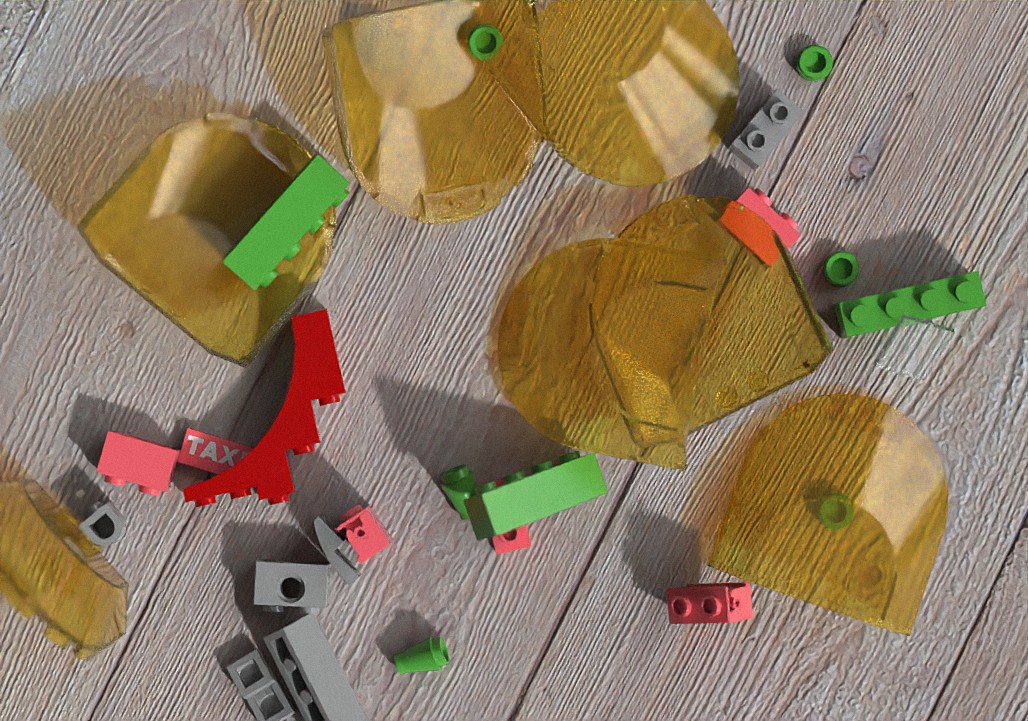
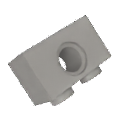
(766, 129)
(269, 585)

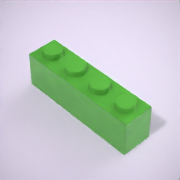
(286, 222)
(919, 301)
(534, 496)

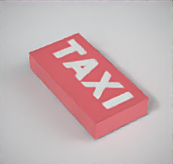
(211, 451)

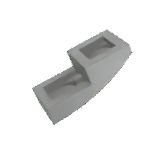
(330, 540)
(260, 688)

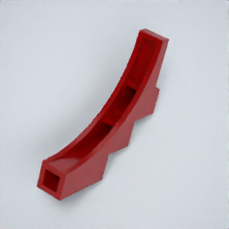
(267, 466)

